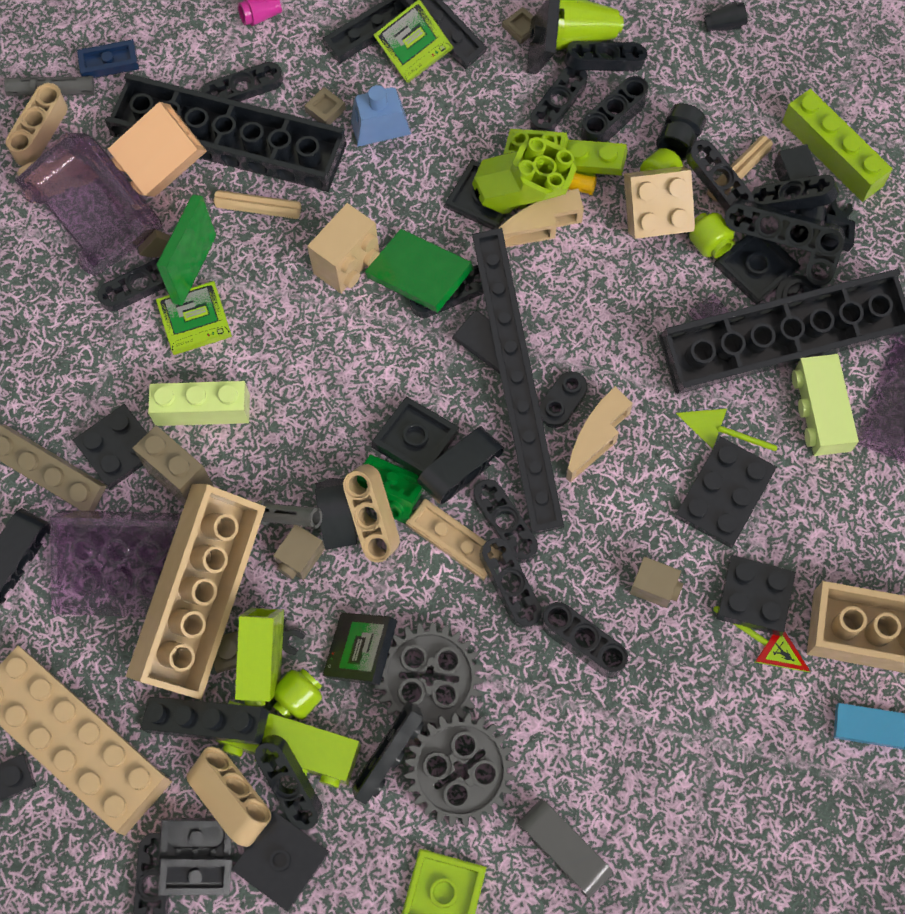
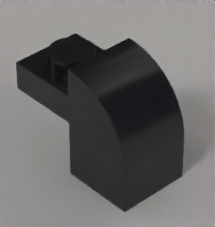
(337, 522)

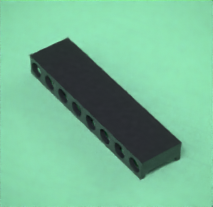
(239, 132)
(784, 331)

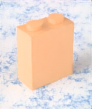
(156, 150)

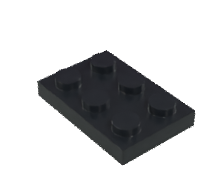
(725, 492)

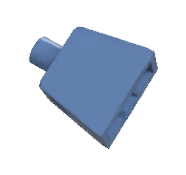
(378, 116)

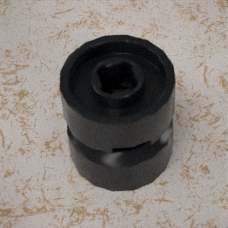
(681, 129)

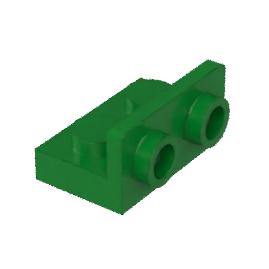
(399, 485)

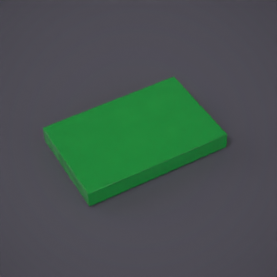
(186, 249)
(419, 270)

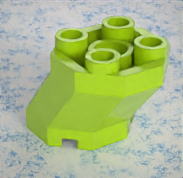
(525, 176)

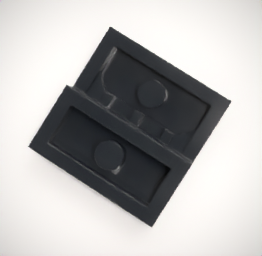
(193, 857)

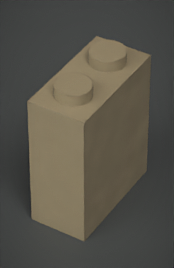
(170, 463)

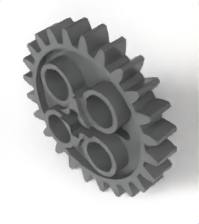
(430, 646)
(478, 795)

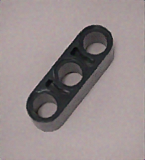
(618, 101)
(460, 465)
(18, 545)
(576, 625)

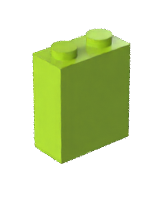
(259, 655)

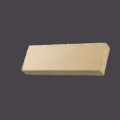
(450, 537)

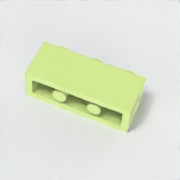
(199, 403)
(825, 405)

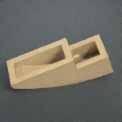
(542, 218)
(598, 432)

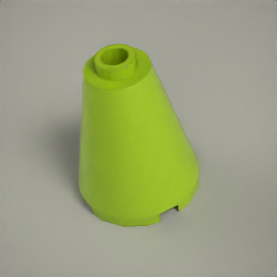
(586, 22)

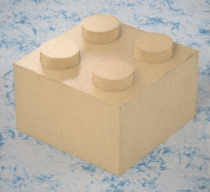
(659, 202)
(344, 248)

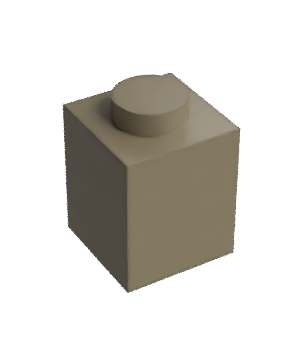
(298, 553)
(657, 582)

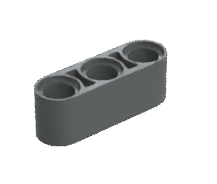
(565, 847)

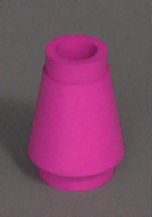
(257, 11)

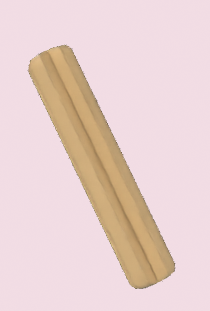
(746, 161)
(257, 204)

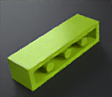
(836, 145)
(314, 748)

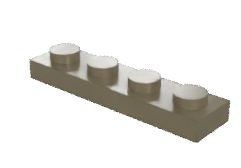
(49, 470)

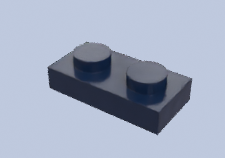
(108, 59)

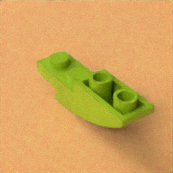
(589, 156)

